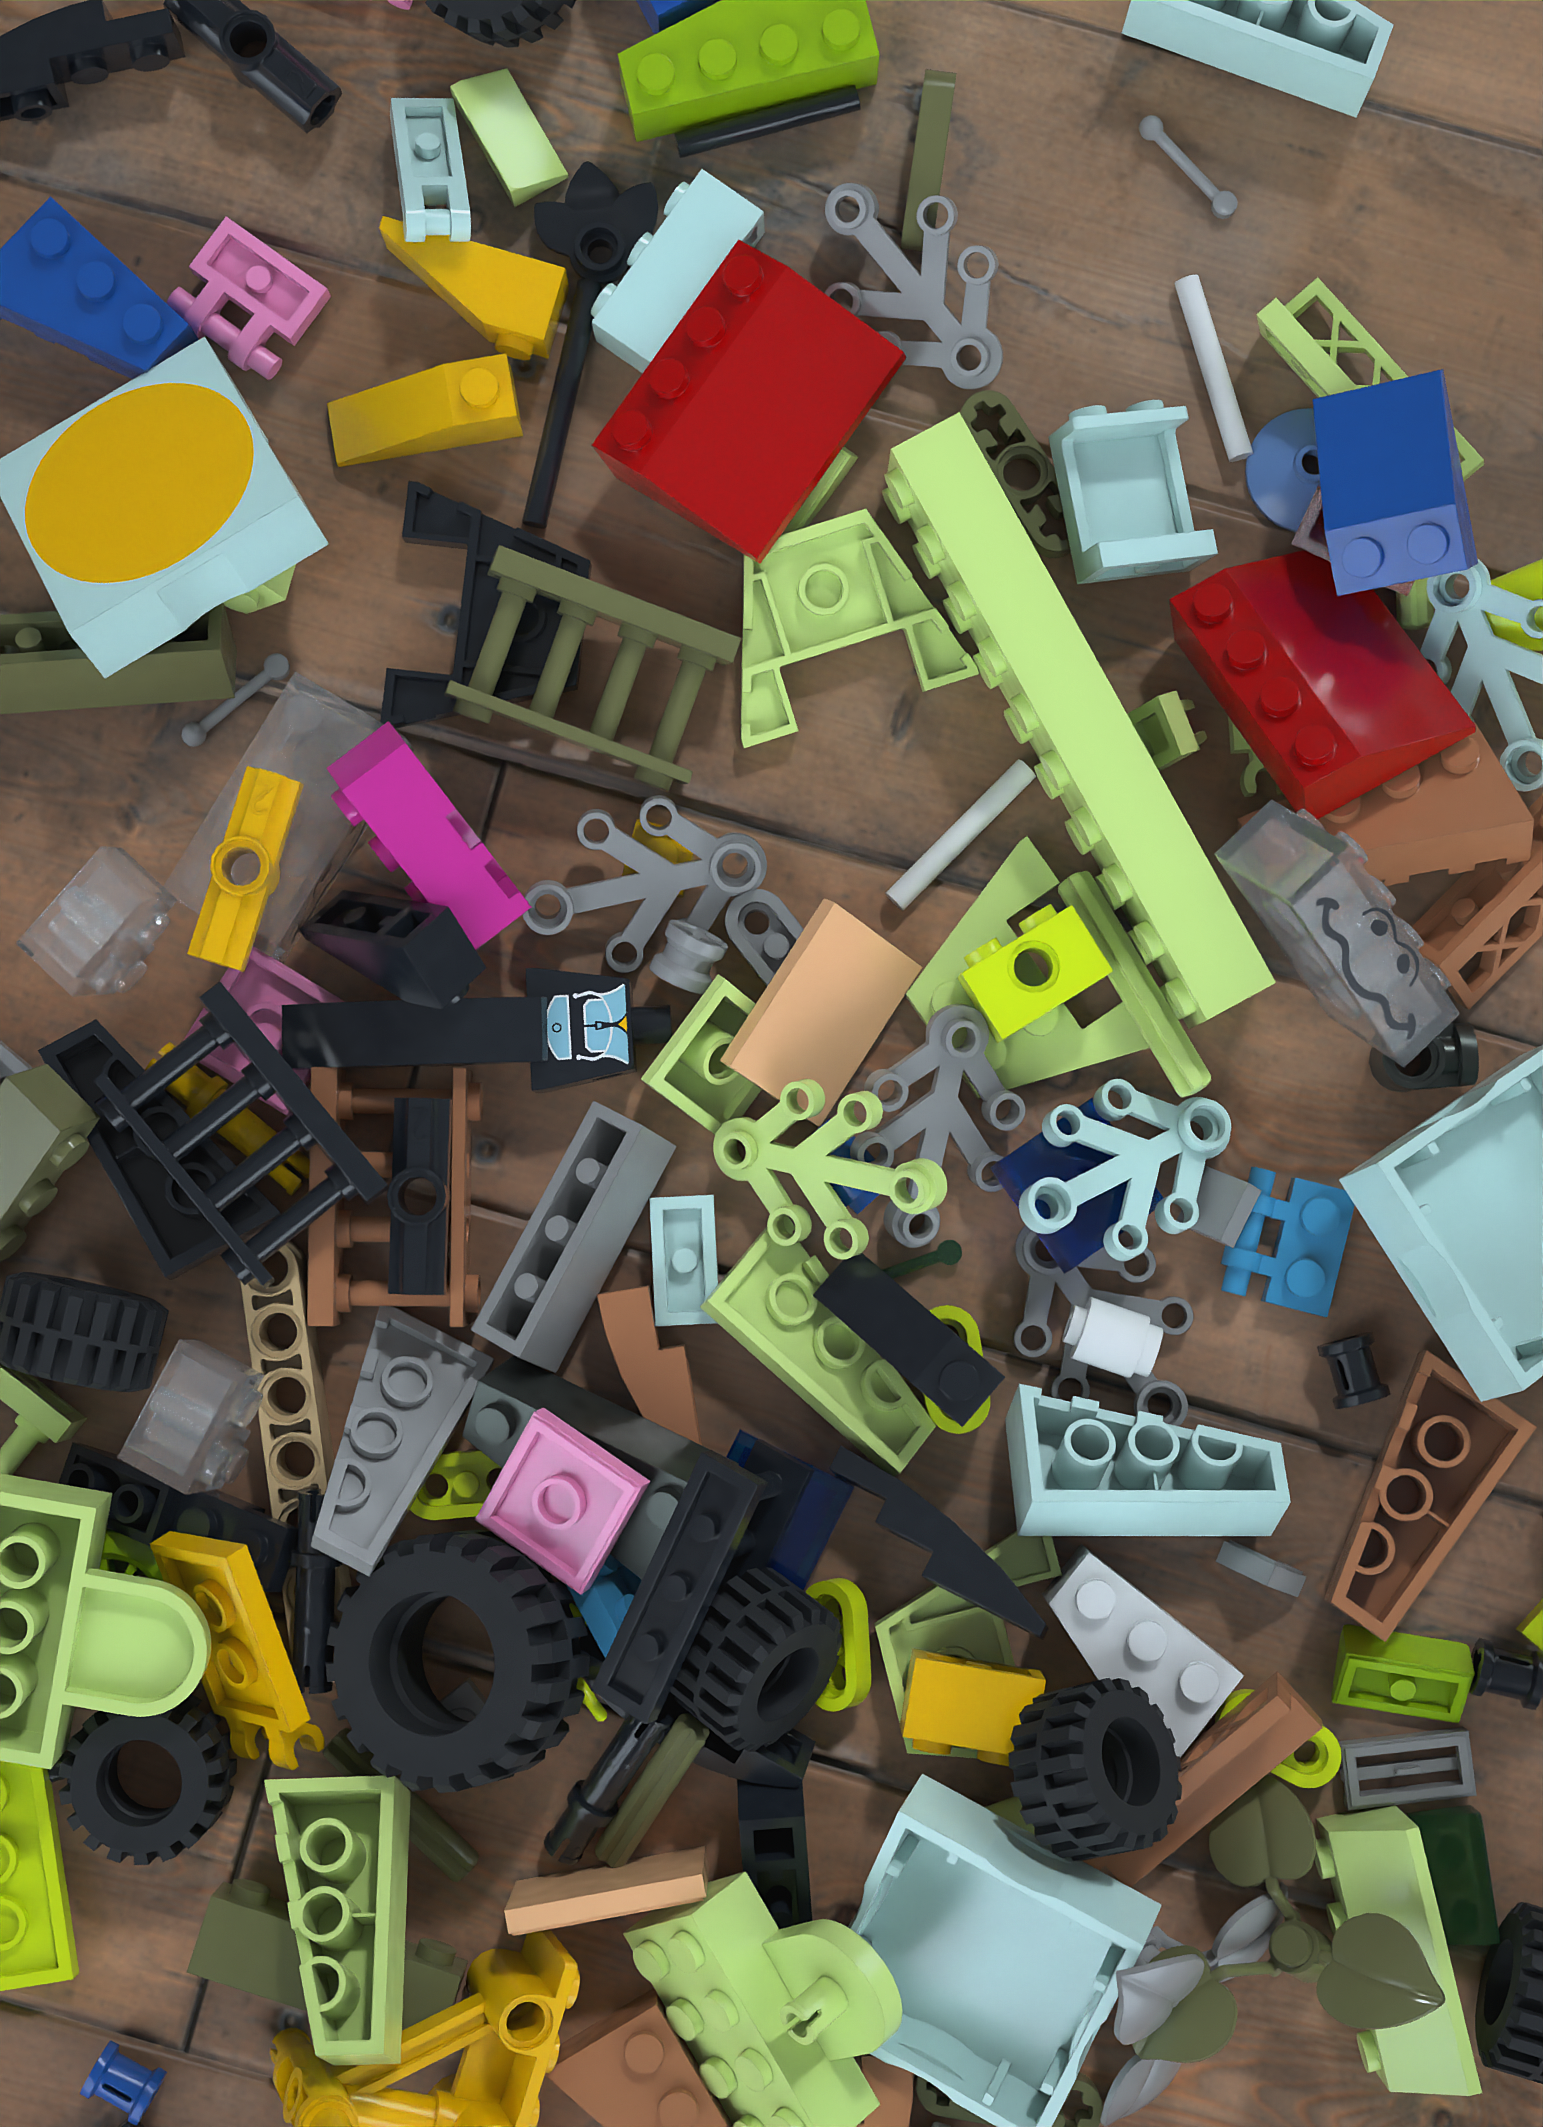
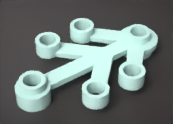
(1488, 659)
(1133, 1160)

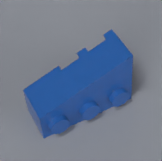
(84, 297)

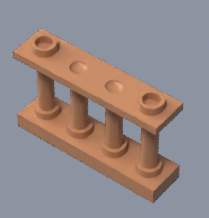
(331, 1290)

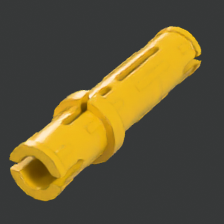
(244, 1131)

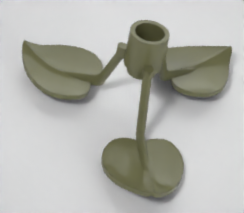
(1364, 1978)

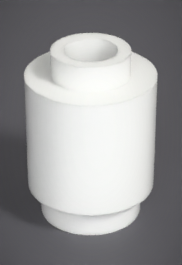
(1112, 1338)

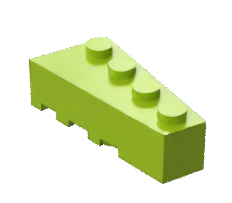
(745, 60)

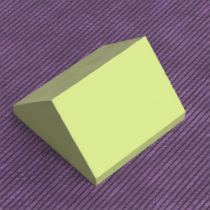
(690, 1065)

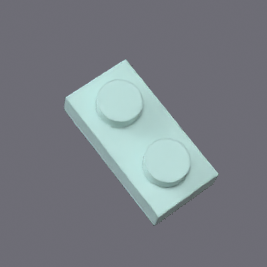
(683, 1258)

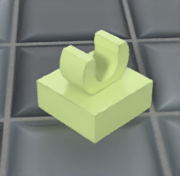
(1166, 729)

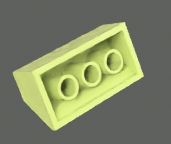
(1382, 1869)

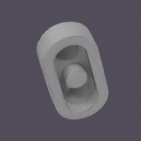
(769, 949)

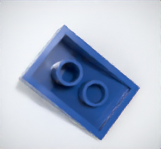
(1392, 484)

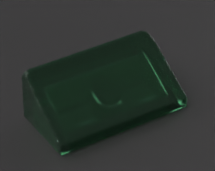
(1459, 1873)

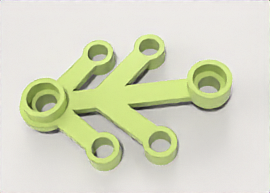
(816, 1168)

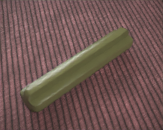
(651, 1790)
(426, 1827)

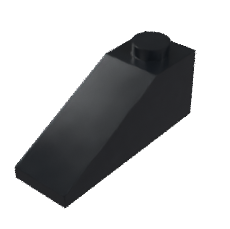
(398, 944)
(909, 1337)
(776, 1849)

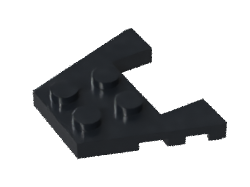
(439, 521)

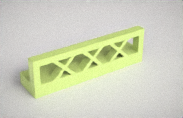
(1318, 369)

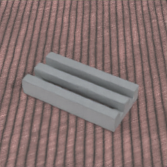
(1353, 1773)

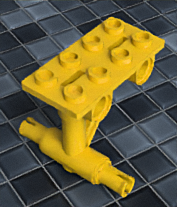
(507, 2042)

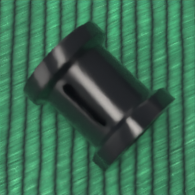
(1353, 1370)
(1507, 1673)

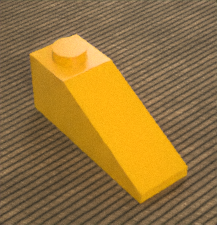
(496, 291)
(427, 412)

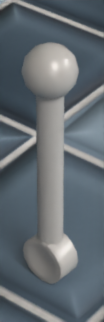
(1223, 202)
(275, 667)

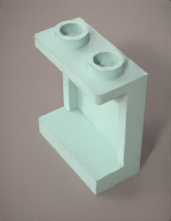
(1126, 493)

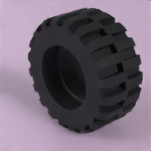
(383, 1673)

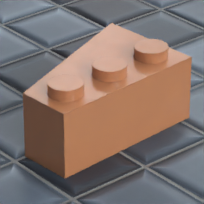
(636, 2071)

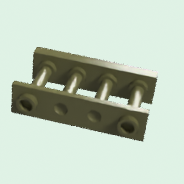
(640, 627)

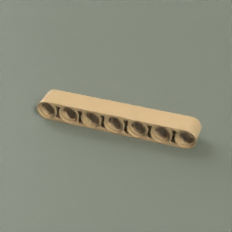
(283, 1427)

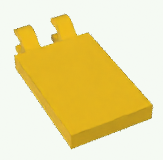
(248, 1665)

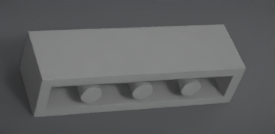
(573, 1237)

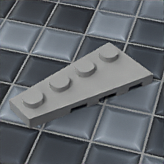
(399, 1423)

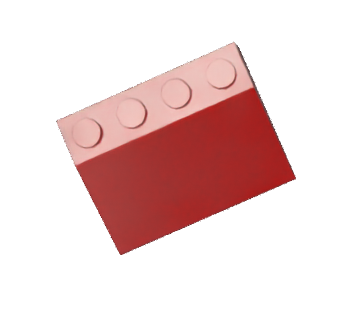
(748, 402)
(1315, 678)

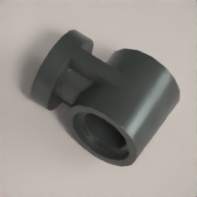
(1445, 1062)

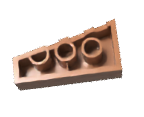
(1437, 816)
(1423, 1492)

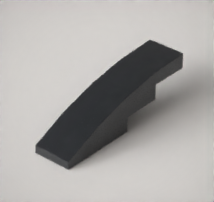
(414, 1034)
(955, 1560)

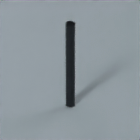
(561, 405)

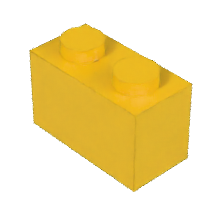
(965, 1704)

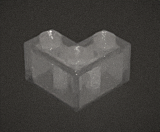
(100, 926)
(196, 1420)

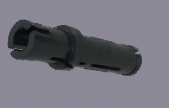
(312, 1599)
(594, 1800)

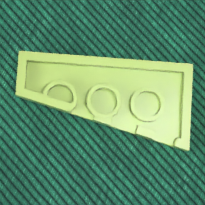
(774, 1315)

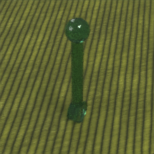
(947, 1252)

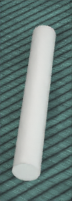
(1213, 368)
(961, 834)

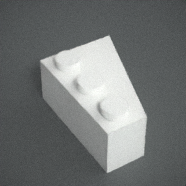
(1138, 1641)

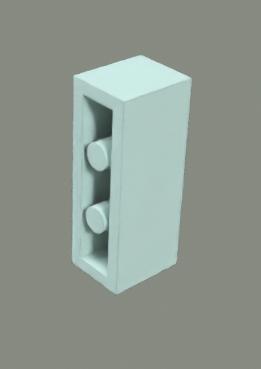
(673, 267)

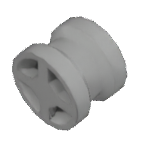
(688, 956)

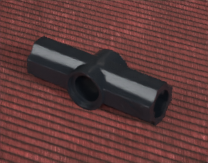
(276, 73)
(420, 1241)

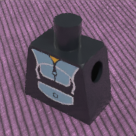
(591, 1028)

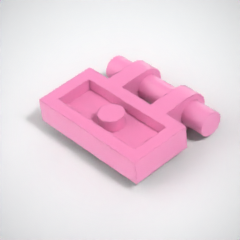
(260, 283)

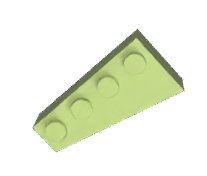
(348, 1900)

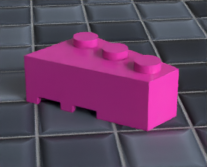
(424, 835)

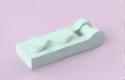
(430, 168)

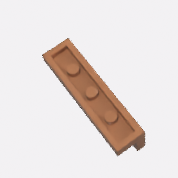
(1476, 919)
(1223, 1767)

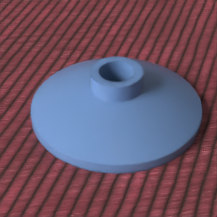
(1275, 468)

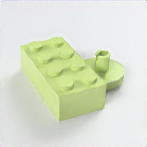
(80, 1630)
(770, 2006)

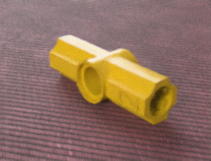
(258, 827)

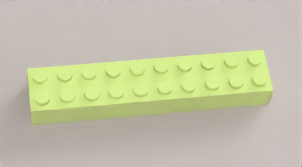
(1073, 723)

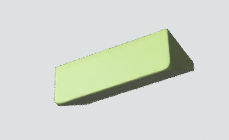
(508, 134)

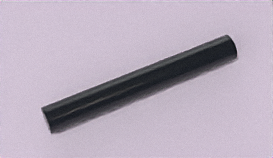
(767, 121)

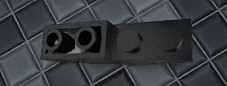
(78, 46)
(149, 1509)

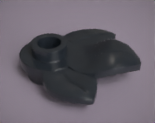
(594, 218)

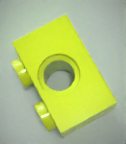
(1072, 966)

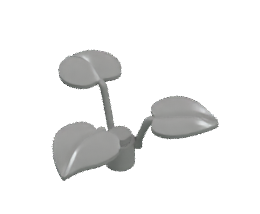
(1154, 1988)

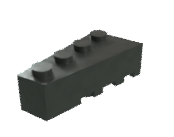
(518, 1388)

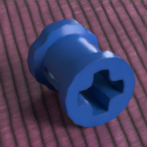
(123, 2082)

